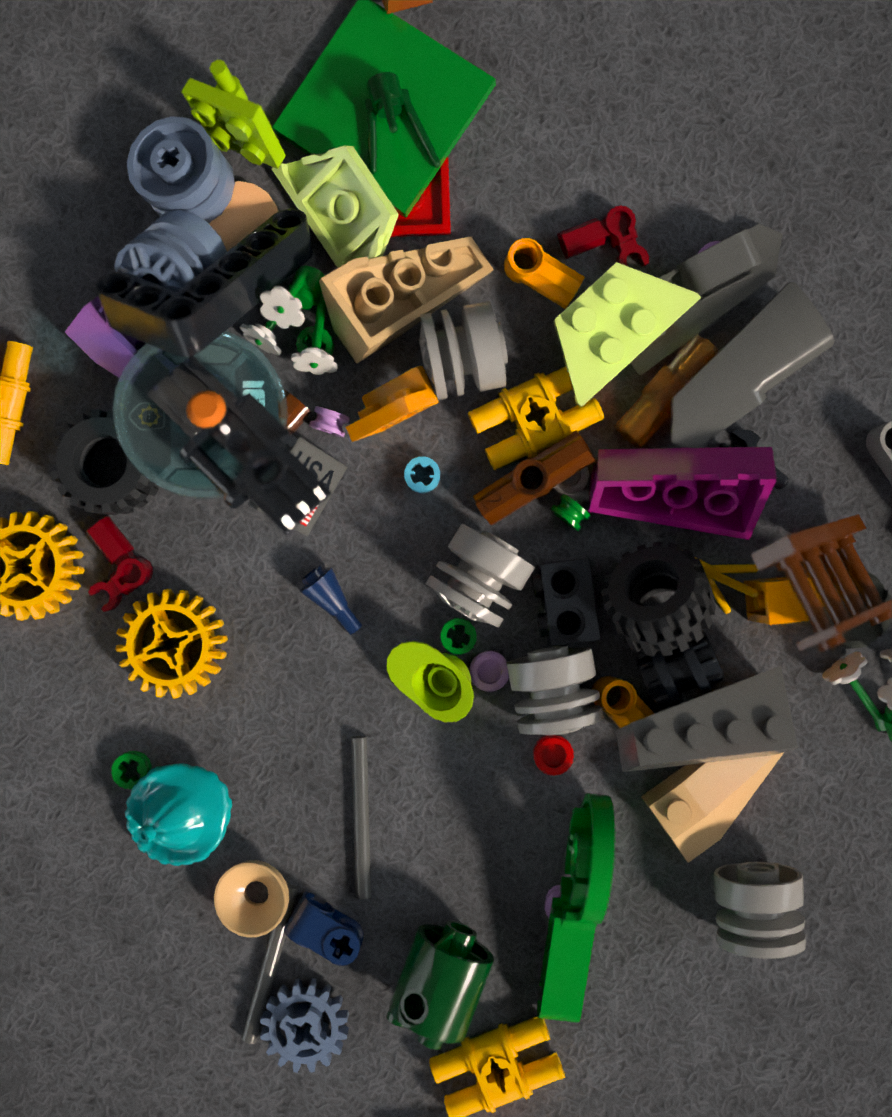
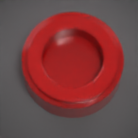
(553, 754)

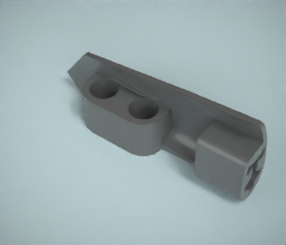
(722, 279)

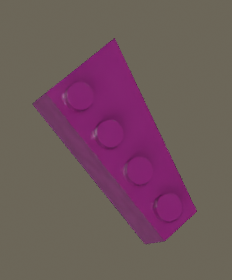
(685, 487)

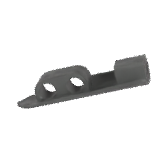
(759, 357)

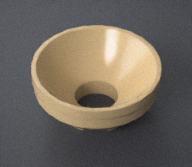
(242, 914)

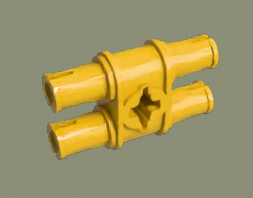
(13, 394)
(530, 437)
(502, 1046)

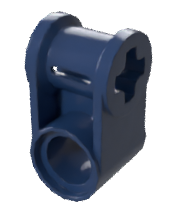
(320, 929)

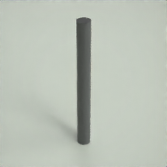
(361, 817)
(267, 973)

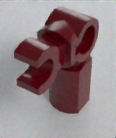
(616, 225)
(131, 570)

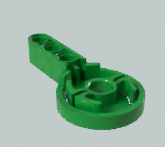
(578, 910)

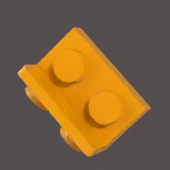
(393, 403)

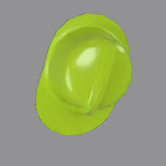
(432, 680)

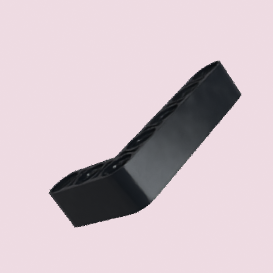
(215, 298)

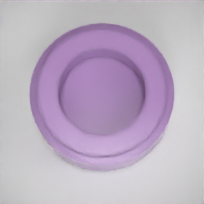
(489, 671)

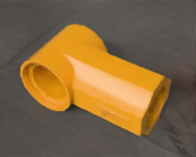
(548, 274)
(630, 706)

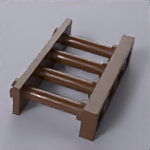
(825, 542)

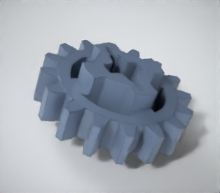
(314, 1041)

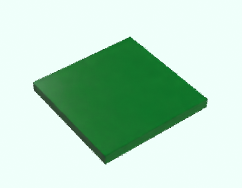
(331, 100)

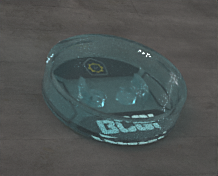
(155, 440)

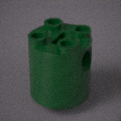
(441, 984)

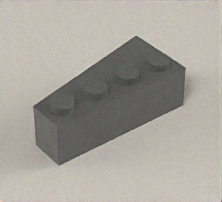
(723, 725)

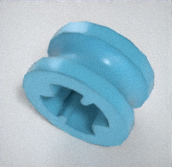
(425, 462)

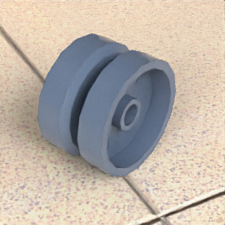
(180, 169)

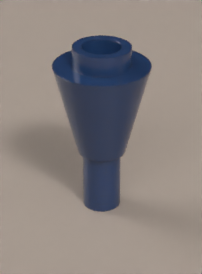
(324, 590)

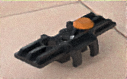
(249, 434)

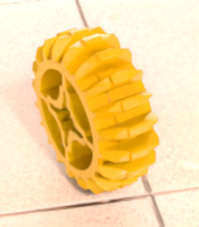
(40, 575)
(163, 626)

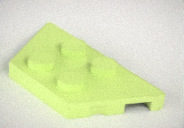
(340, 203)
(615, 324)

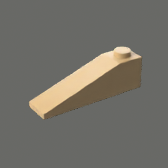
(385, 295)
(705, 799)

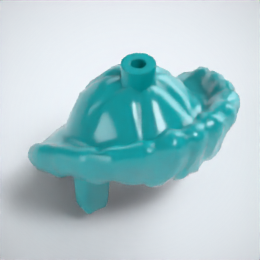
(178, 813)

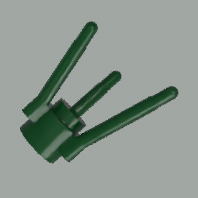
(387, 101)

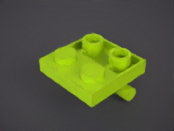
(233, 119)

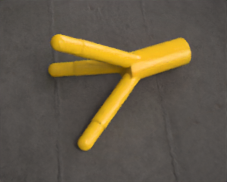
(714, 572)

